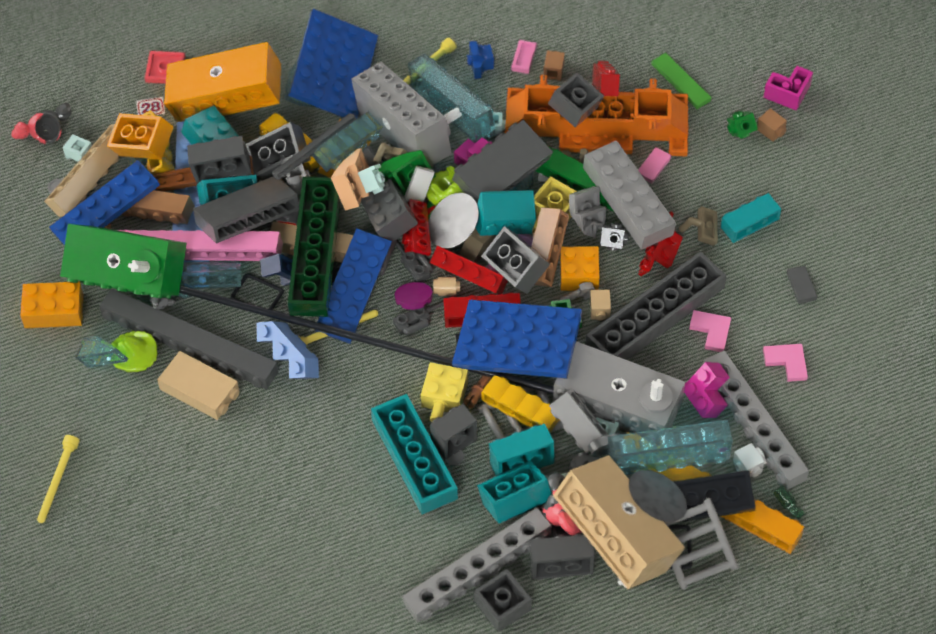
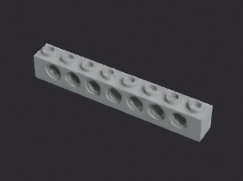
(754, 409)
(421, 610)

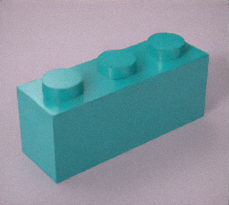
(750, 217)

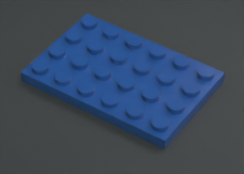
(329, 60)
(517, 338)

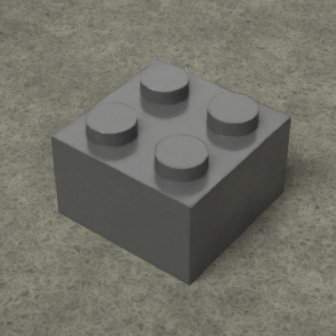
(576, 99)
(453, 431)
(502, 600)

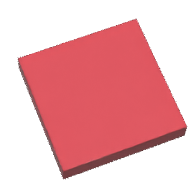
(157, 65)

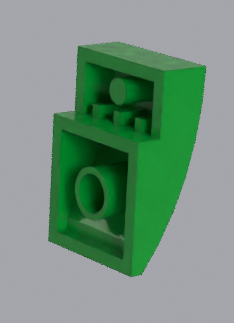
(402, 168)

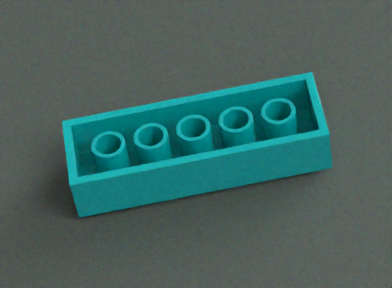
(414, 454)

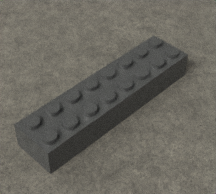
(658, 308)

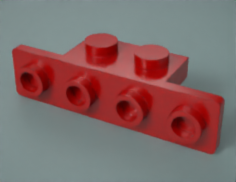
(418, 237)
(662, 252)

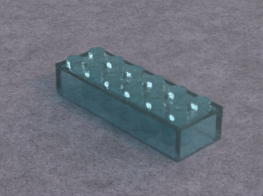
(447, 93)
(671, 447)

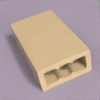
(198, 385)

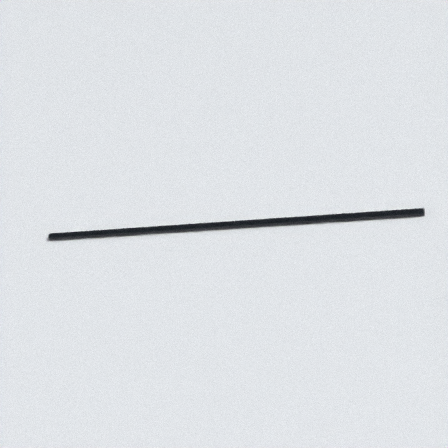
(356, 336)

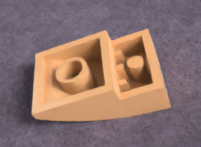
(348, 181)

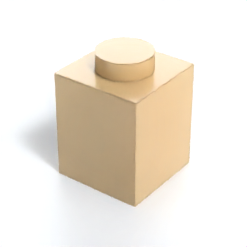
(600, 304)

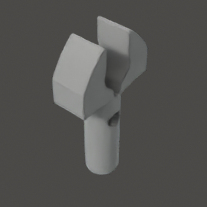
(583, 291)

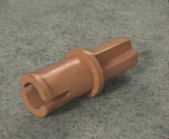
(476, 390)

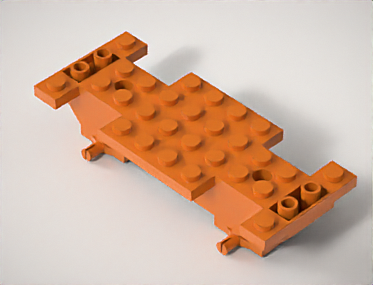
(631, 116)

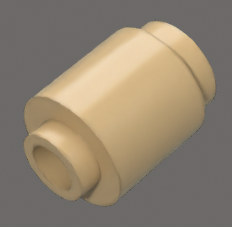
(446, 286)

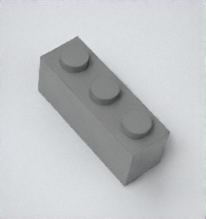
(577, 419)

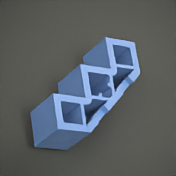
(289, 348)

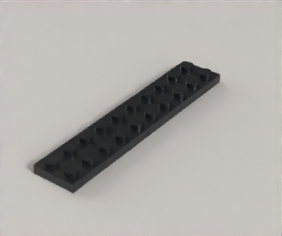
(728, 492)

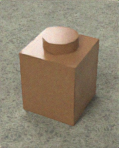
(554, 65)
(772, 125)

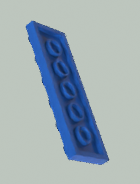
(109, 200)
(355, 282)

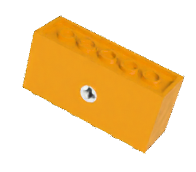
(228, 80)

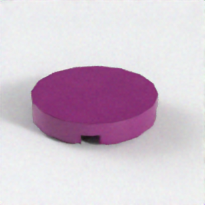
(413, 295)

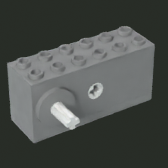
(403, 113)
(622, 390)

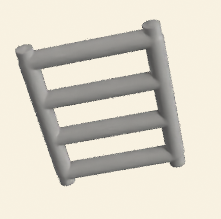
(485, 409)
(722, 544)

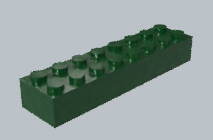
(314, 248)

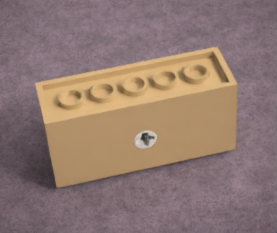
(620, 531)

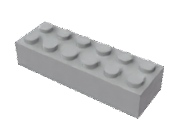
(629, 195)

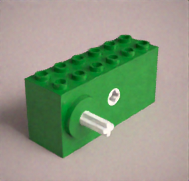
(123, 261)

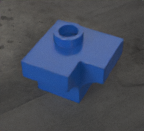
(480, 58)

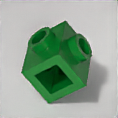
(742, 124)

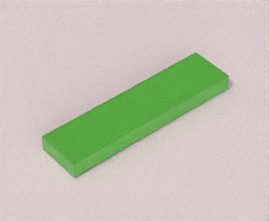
(681, 80)

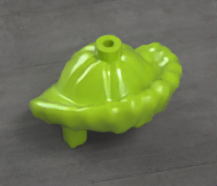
(442, 186)
(138, 348)

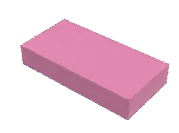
(523, 56)
(654, 164)

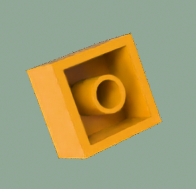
(579, 266)

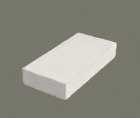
(419, 184)

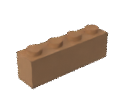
(163, 207)
(549, 240)

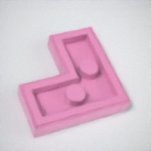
(716, 327)
(790, 356)

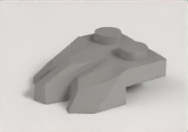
(587, 211)

